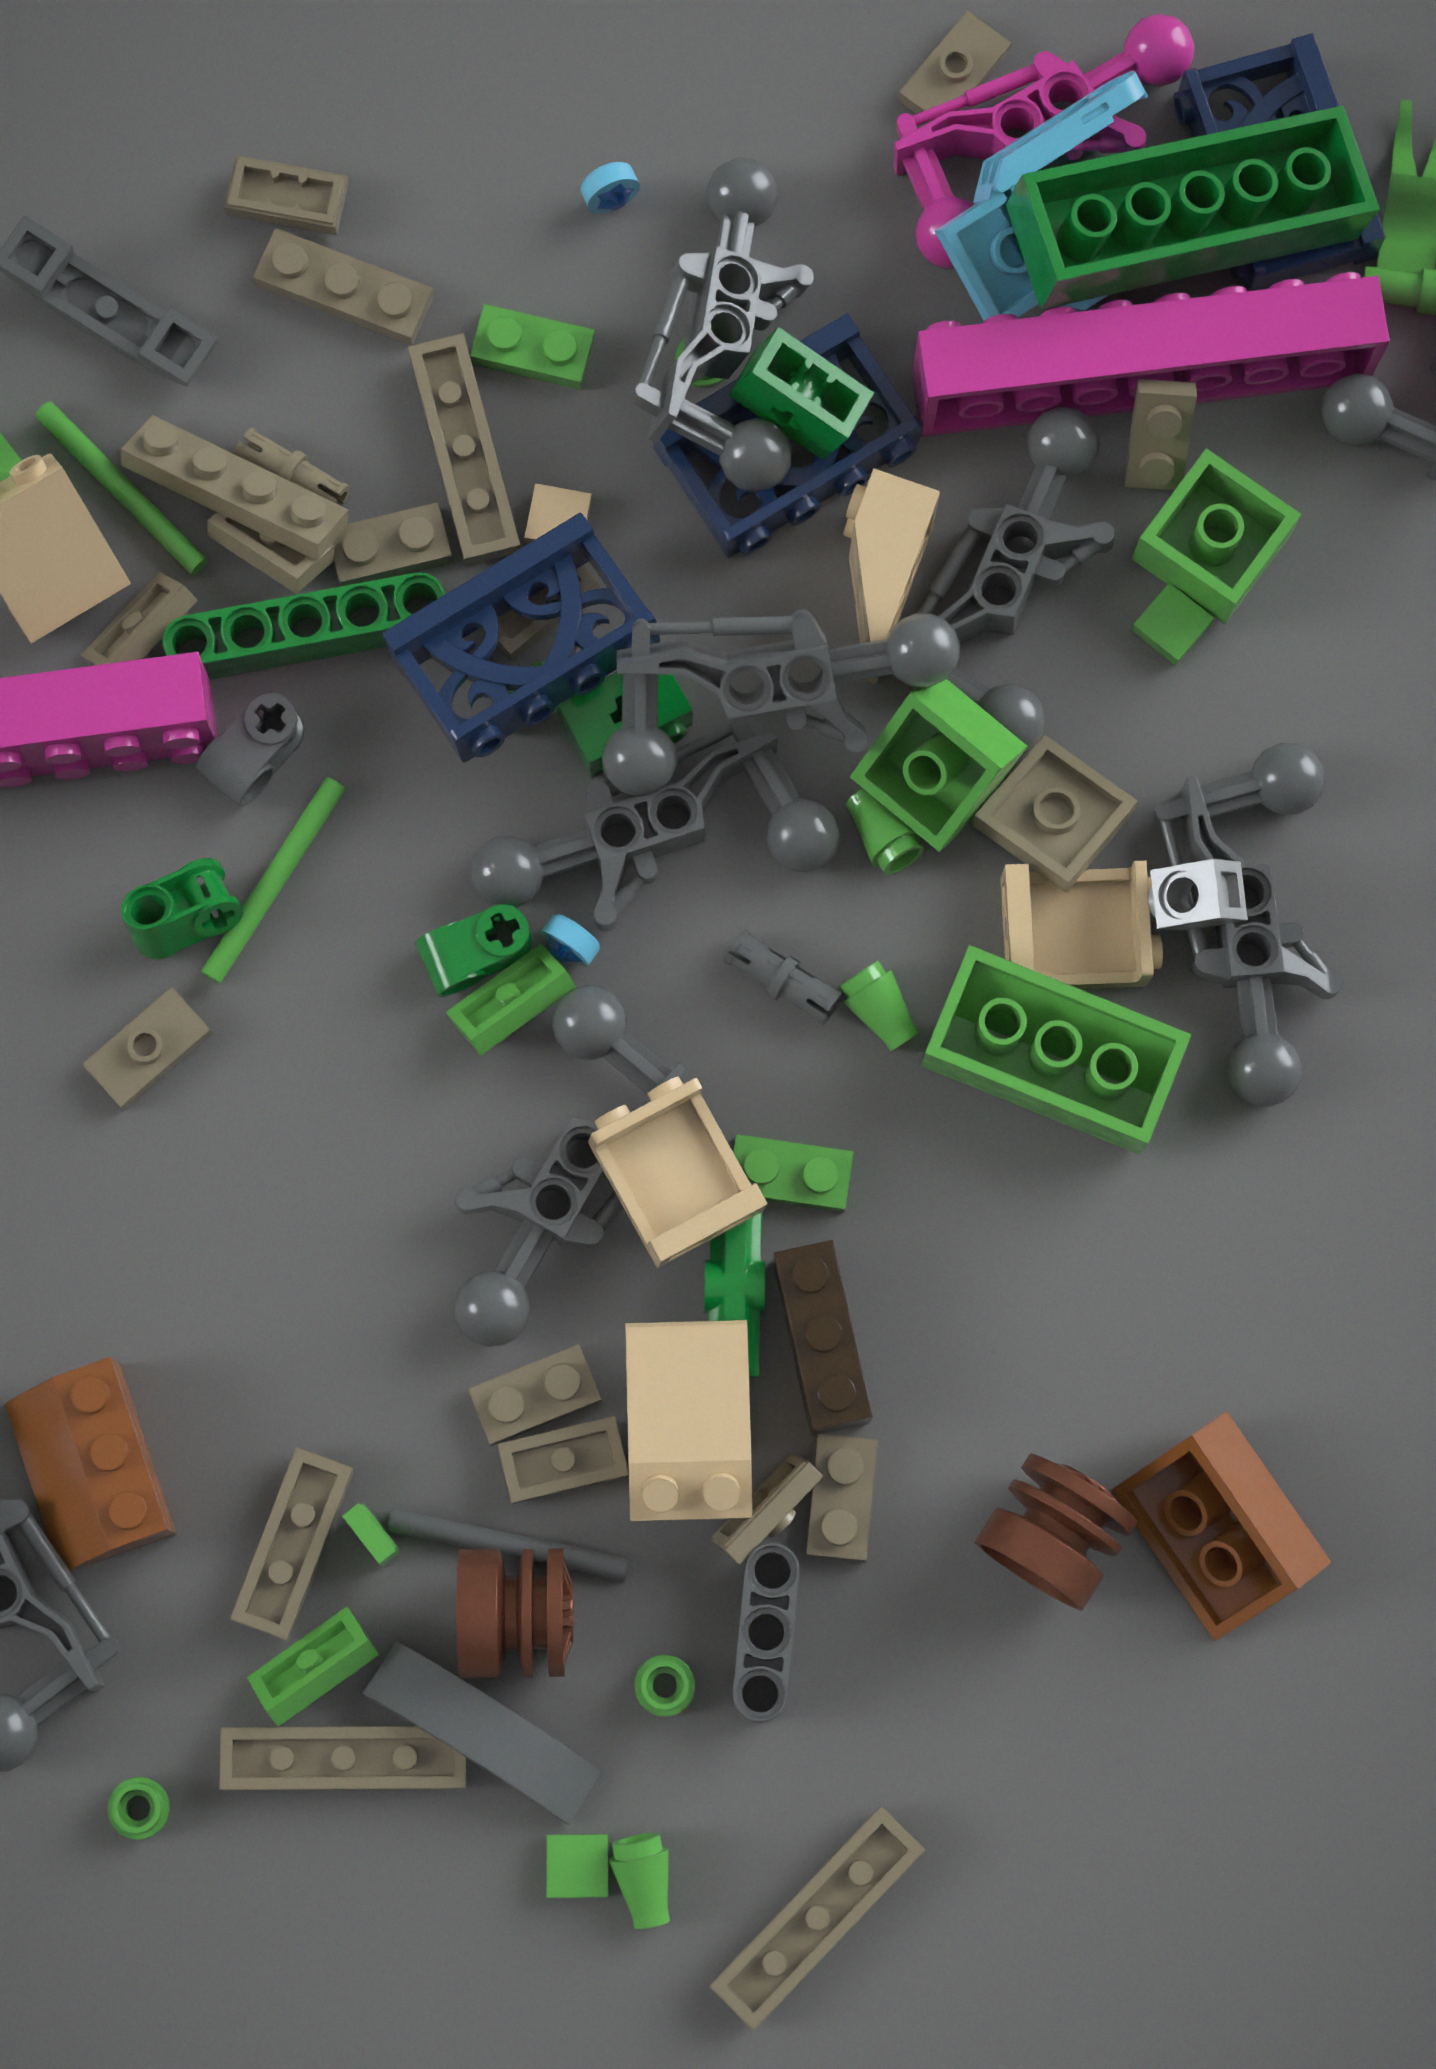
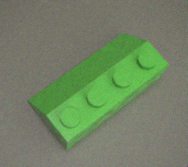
(1056, 1050)

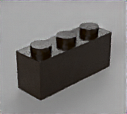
(822, 1337)

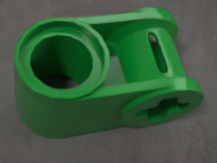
(181, 909)
(461, 951)

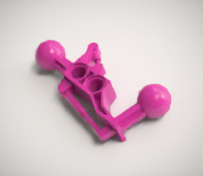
(1155, 48)

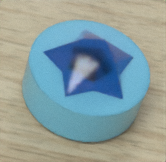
(609, 187)
(569, 941)

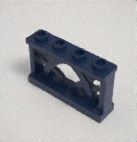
(1303, 92)
(806, 484)
(441, 626)

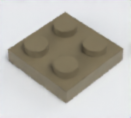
(1055, 813)

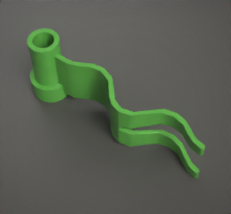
(1409, 225)

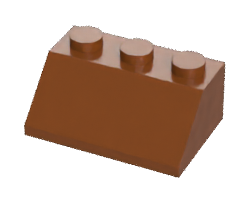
(90, 1464)
(1221, 1526)

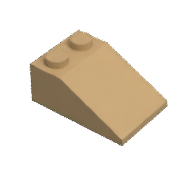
(888, 538)
(688, 1420)

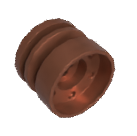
(1056, 1531)
(512, 1613)

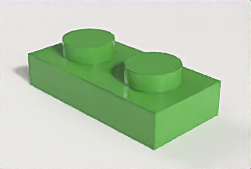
(532, 346)
(511, 999)
(796, 1172)
(312, 1666)

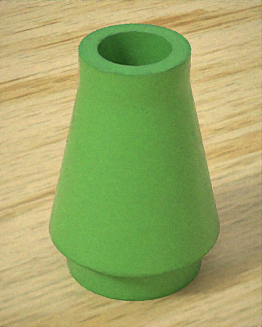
(884, 836)
(879, 1004)
(642, 1875)

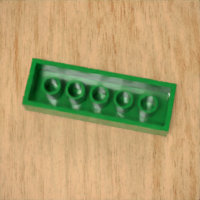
(1191, 207)

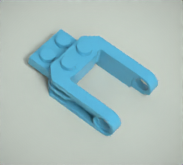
(983, 237)

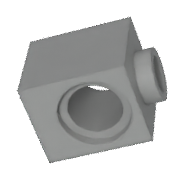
(1219, 899)

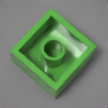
(1216, 536)
(938, 762)

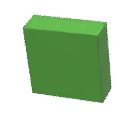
(1172, 624)
(372, 1534)
(577, 1866)

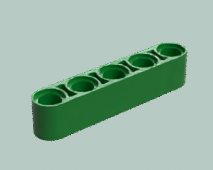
(279, 615)

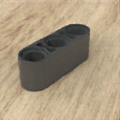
(776, 1603)

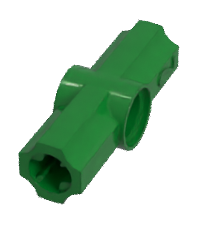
(737, 1282)

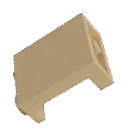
(50, 549)
(1082, 936)
(674, 1171)

